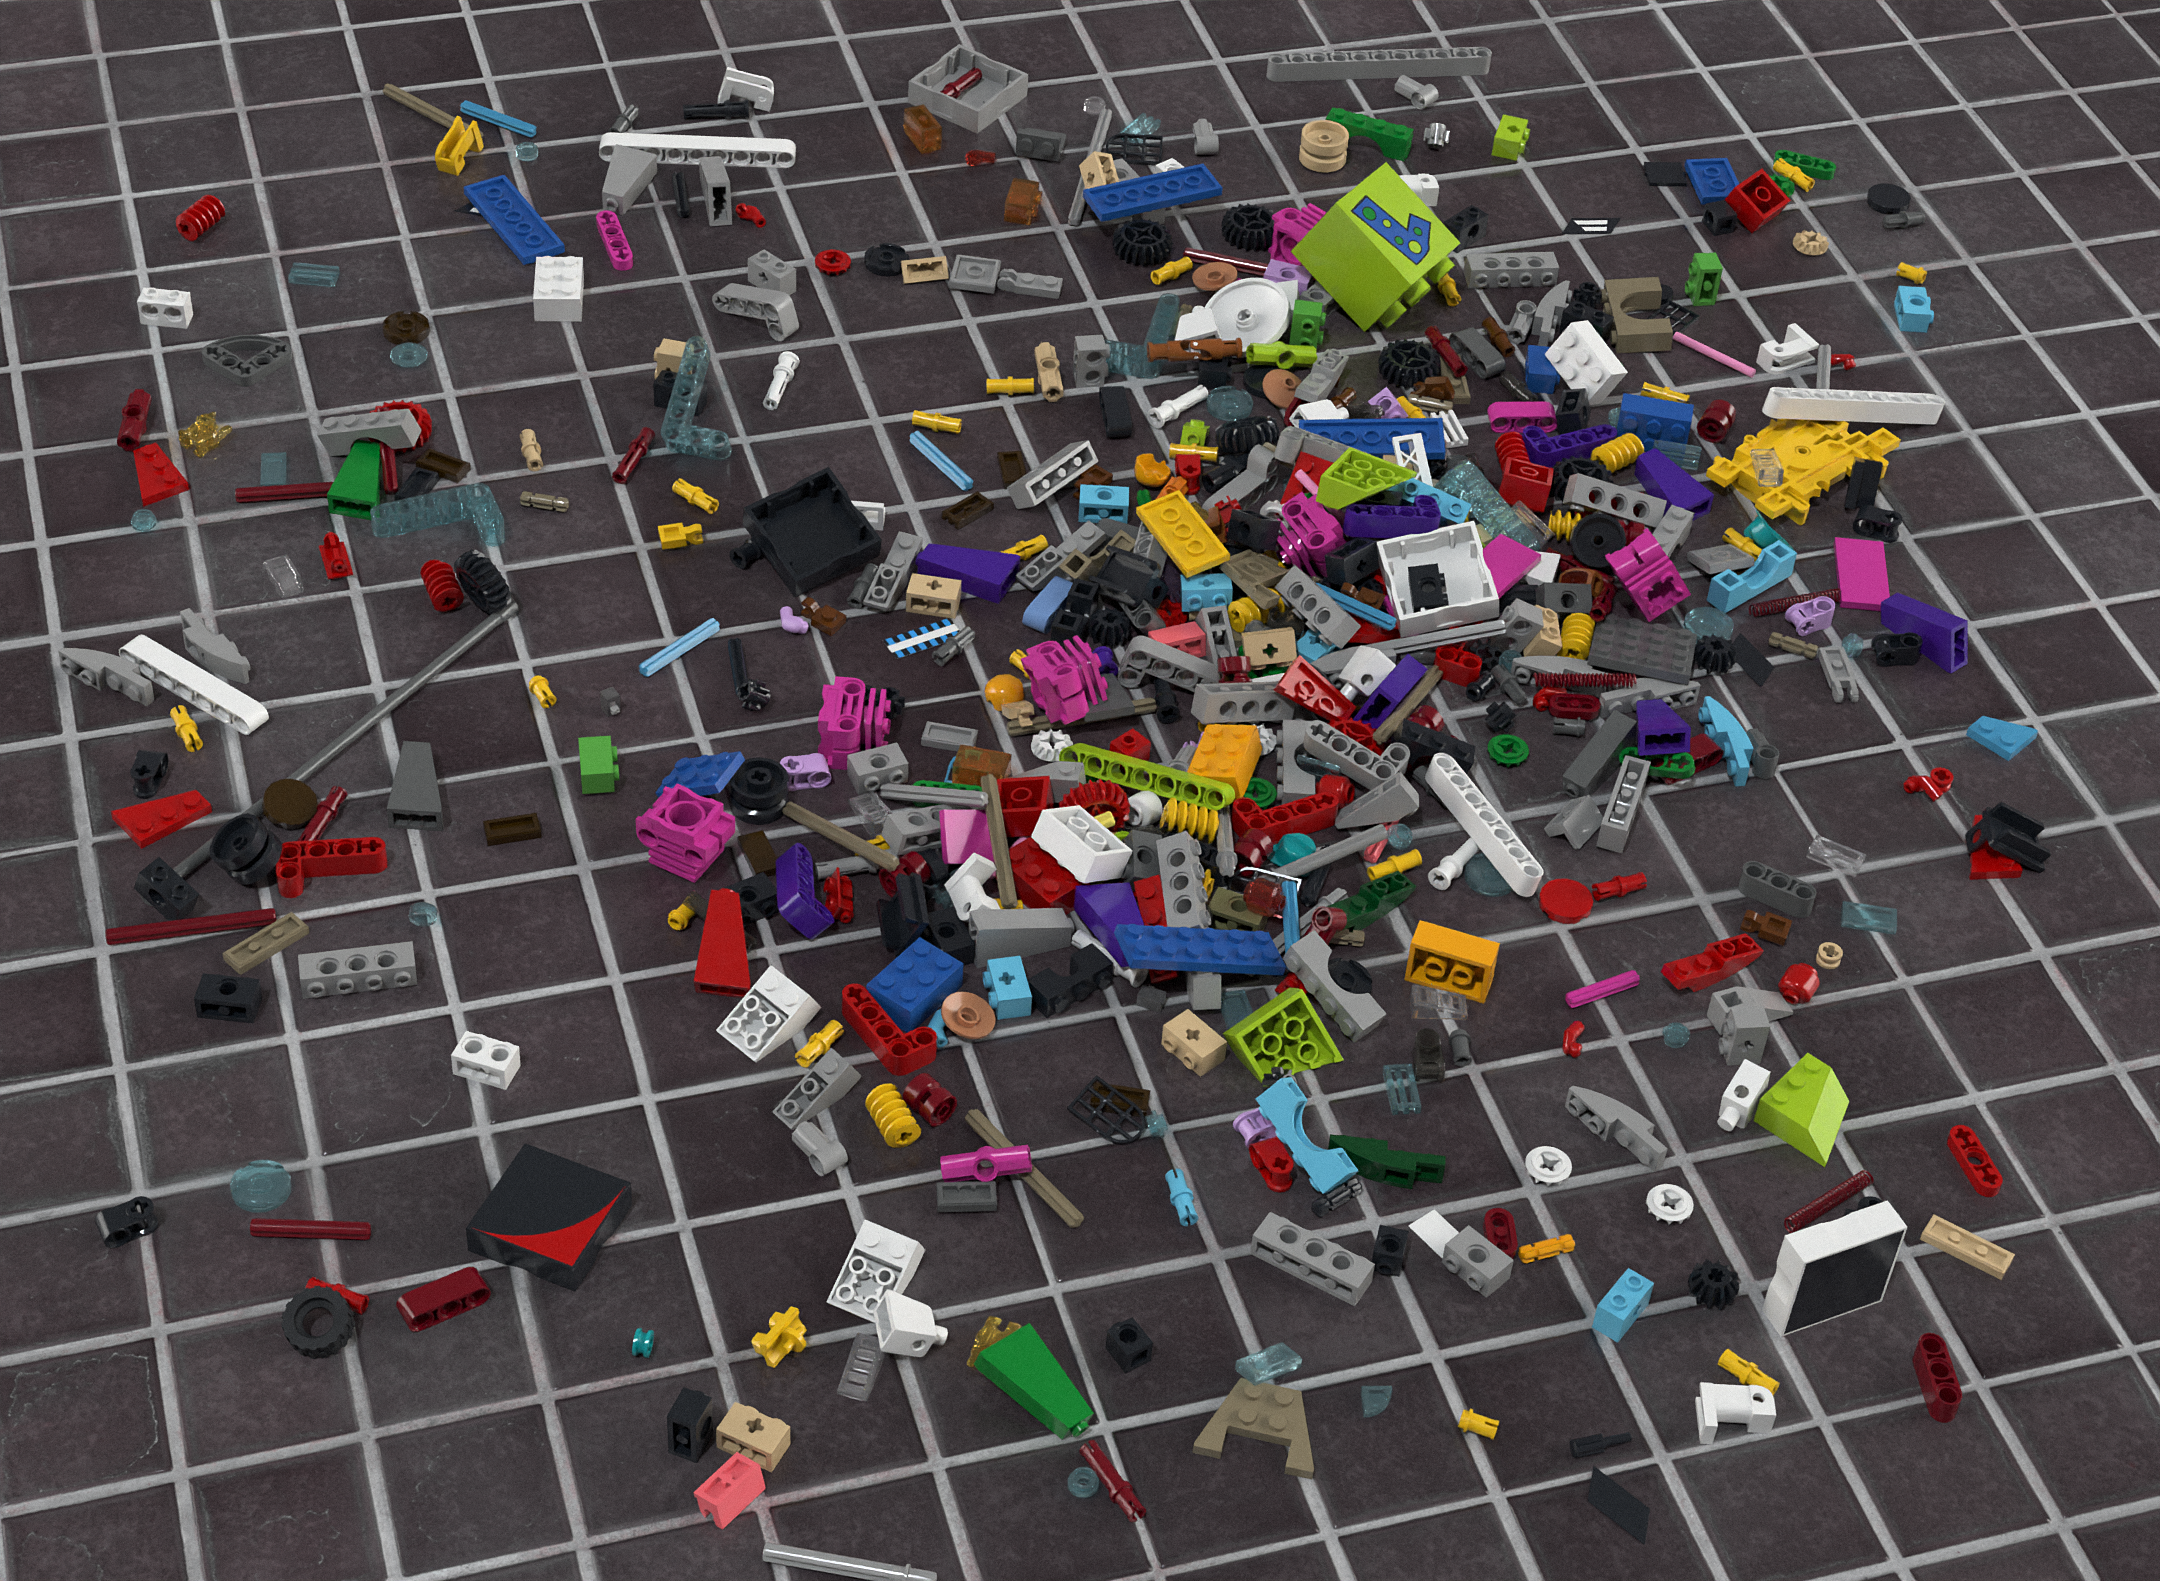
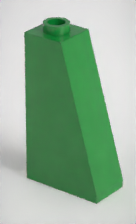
(358, 482)
(1036, 1381)

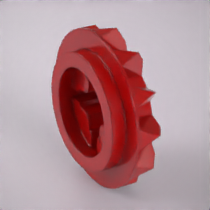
(824, 262)
(1177, 616)

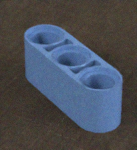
(1047, 604)

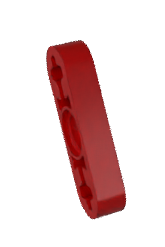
(1974, 1172)

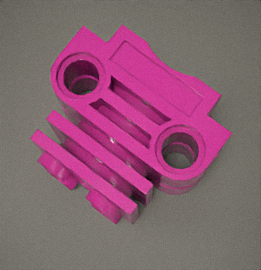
(1290, 229)
(1310, 535)
(1648, 576)
(1064, 679)
(848, 722)
(685, 831)

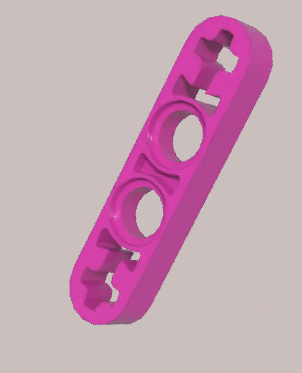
(616, 239)

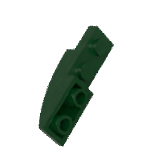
(1375, 900)
(1389, 1166)

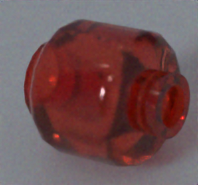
(1264, 897)

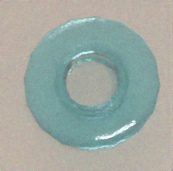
(408, 354)

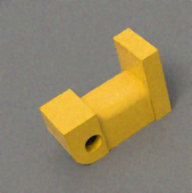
(455, 145)

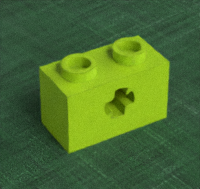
(1510, 137)

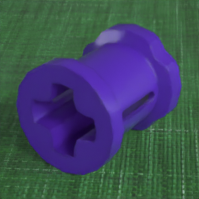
(1108, 665)

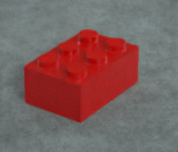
(1040, 879)

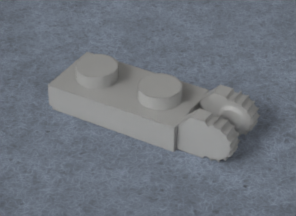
(1030, 284)
(1838, 673)

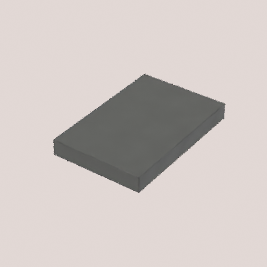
(1116, 705)

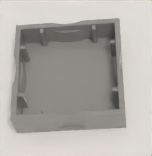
(980, 103)

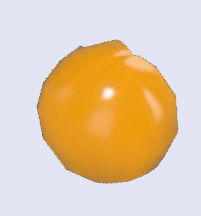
(1150, 472)
(1004, 690)

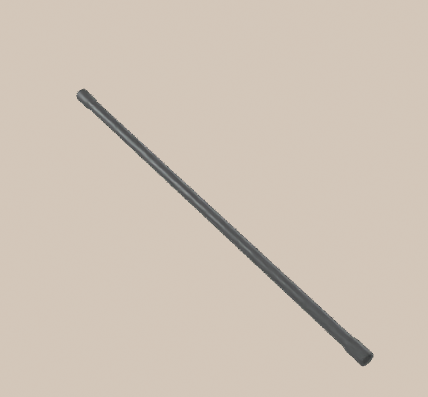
(367, 721)

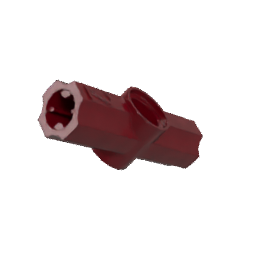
(134, 420)

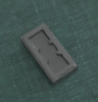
(966, 1196)

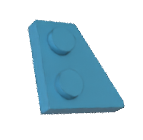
(2001, 736)

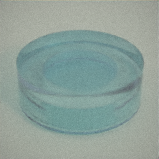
(526, 151)
(423, 914)

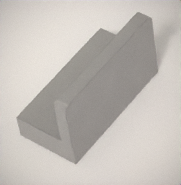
(1576, 820)

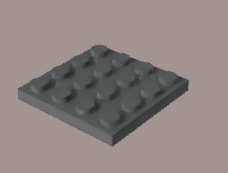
(1643, 649)

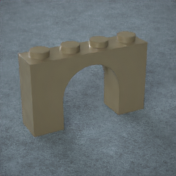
(1635, 334)

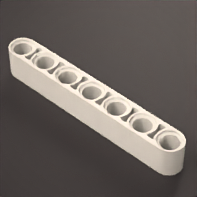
(195, 685)
(1484, 824)

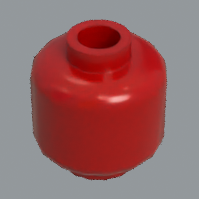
(1339, 786)
(1799, 983)

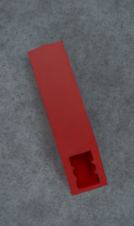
(723, 953)

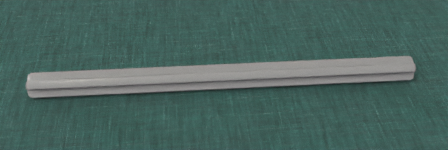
(1096, 145)

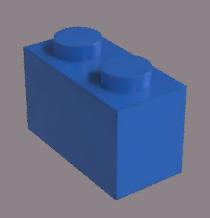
(1539, 371)

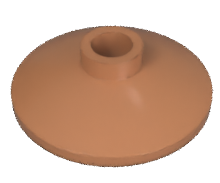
(1214, 276)
(1280, 387)
(968, 1015)

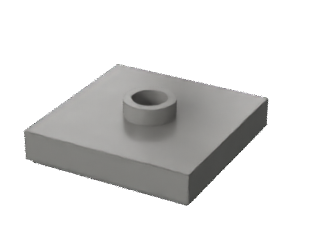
(975, 274)
(1720, 558)

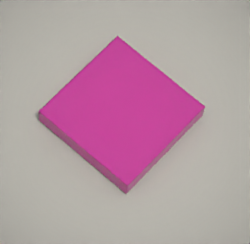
(964, 834)

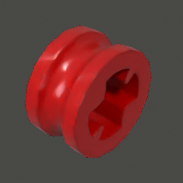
(1944, 775)

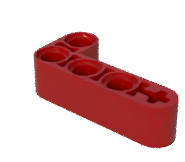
(1457, 662)
(1298, 816)
(326, 859)
(894, 1049)

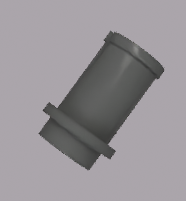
(1569, 726)
(1460, 1040)

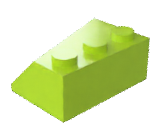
(1357, 477)
(1282, 1035)
(1805, 1108)

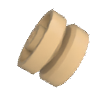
(1323, 146)

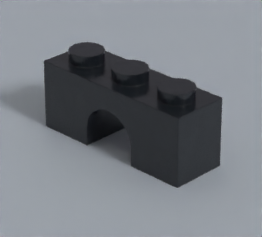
(1081, 603)
(1428, 742)
(1088, 971)

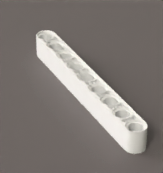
(734, 150)
(1853, 405)

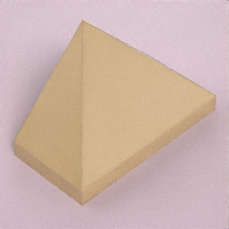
(924, 270)

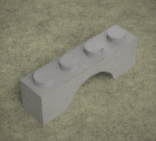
(392, 427)
(1673, 529)
(1294, 781)
(1353, 1012)

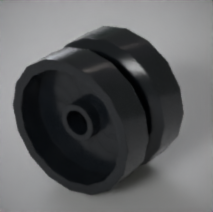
(1583, 537)
(759, 791)
(245, 849)

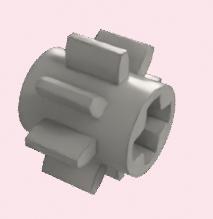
(1436, 135)

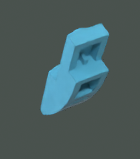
(1729, 736)

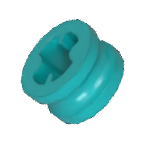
(642, 1342)

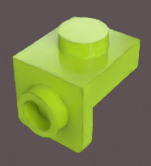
(1194, 432)

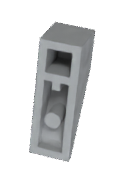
(1219, 637)
(1062, 776)
(1380, 805)

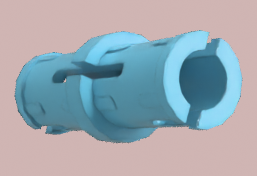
(1181, 1197)

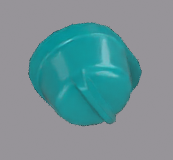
(1762, 533)
(1292, 848)

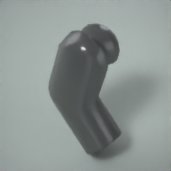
(1423, 656)

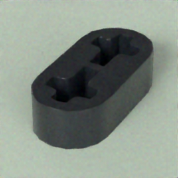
(936, 865)

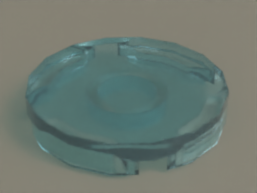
(1229, 404)
(1707, 622)
(1485, 878)
(260, 1186)

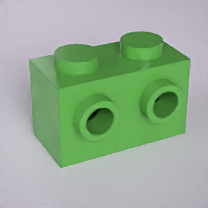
(1704, 279)
(1306, 323)
(597, 764)

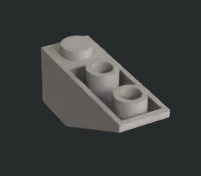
(1203, 989)
(1723, 1000)
(817, 1090)

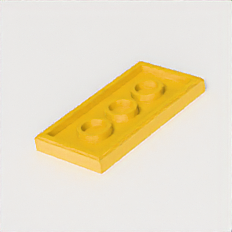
(1183, 533)

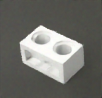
(165, 308)
(485, 1060)

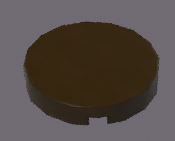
(406, 328)
(289, 803)

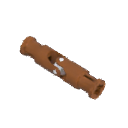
(1198, 350)

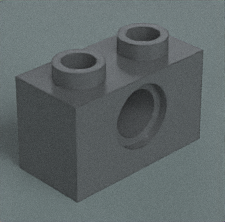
(1576, 596)
(1144, 856)

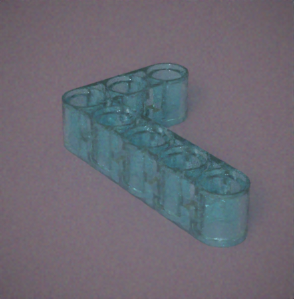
(1132, 358)
(687, 405)
(1487, 504)
(440, 509)

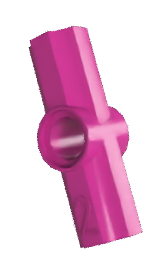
(1004, 1160)

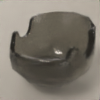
(1285, 619)

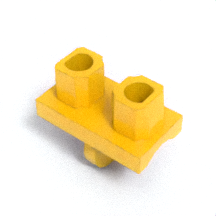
(784, 1336)

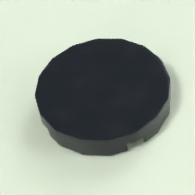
(1888, 197)
(885, 259)
(1254, 378)
(1350, 976)

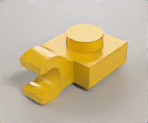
(676, 535)

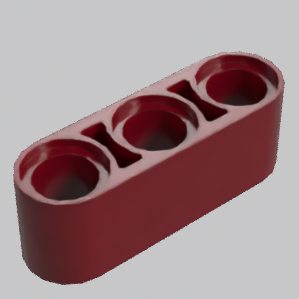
(1704, 752)
(443, 1299)
(1937, 1377)

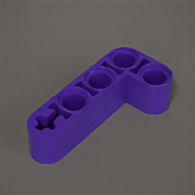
(1548, 451)
(1392, 521)
(796, 893)

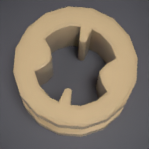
(1830, 949)

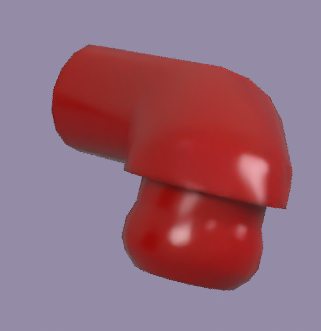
(750, 213)
(1845, 359)
(1543, 697)
(1922, 784)
(1570, 1046)

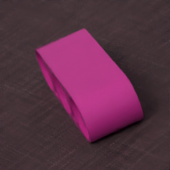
(1516, 416)

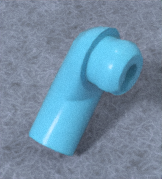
(938, 1025)

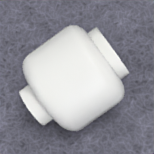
(1144, 809)

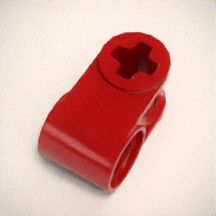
(1189, 468)
(1273, 1163)

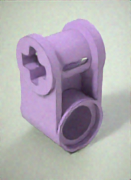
(1813, 615)
(807, 771)
(1255, 1129)

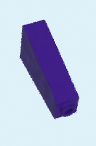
(1671, 483)
(981, 571)
(1942, 633)
(1391, 692)
(1660, 729)
(1105, 907)

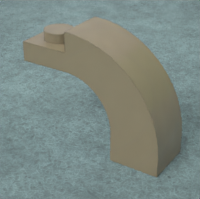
(1081, 567)

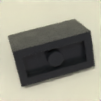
(1863, 483)

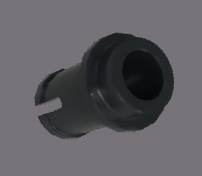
(1477, 689)

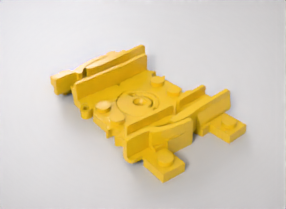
(1812, 459)

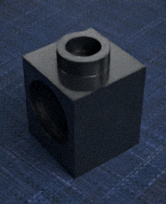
(1719, 218)
(1389, 1250)
(1128, 1345)

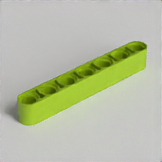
(1157, 773)

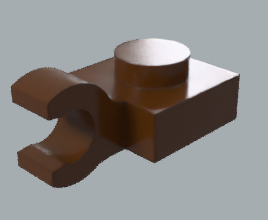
(1435, 387)
(1093, 476)
(1365, 595)
(824, 619)
(1771, 927)

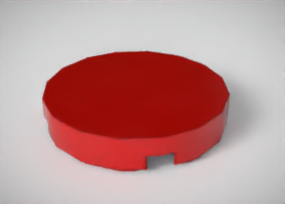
(1565, 901)

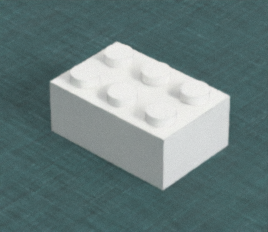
(558, 288)
(1586, 361)
(1081, 844)

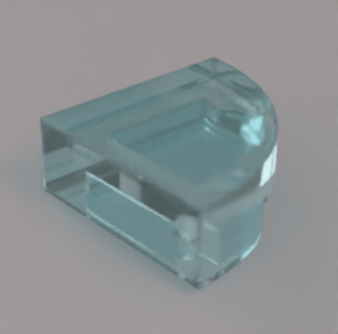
(1375, 1399)

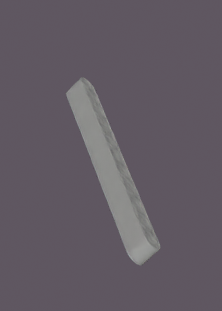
(1378, 64)

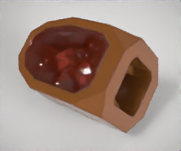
(1583, 576)

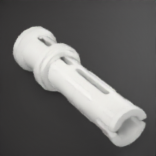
(782, 374)
(1171, 408)
(1452, 866)
(1135, 976)

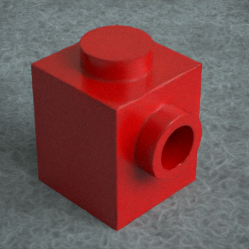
(1132, 745)

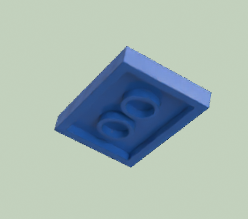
(1711, 178)
(703, 774)

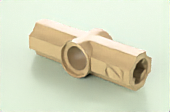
(1048, 372)

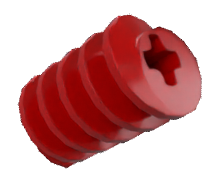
(200, 217)
(1510, 445)
(441, 585)

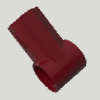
(1320, 922)

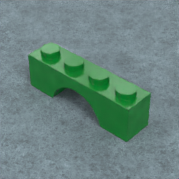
(1392, 138)

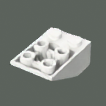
(768, 1015)
(874, 1264)

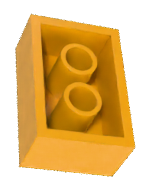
(1227, 756)
(1451, 961)

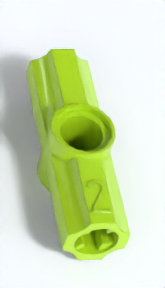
(1270, 355)

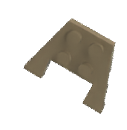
(1254, 575)
(1262, 1414)

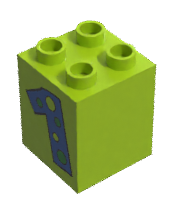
(1377, 249)

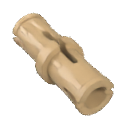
(531, 450)

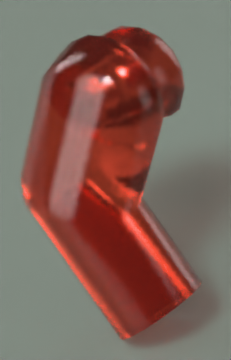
(978, 156)

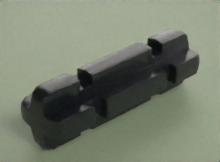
(1336, 1197)

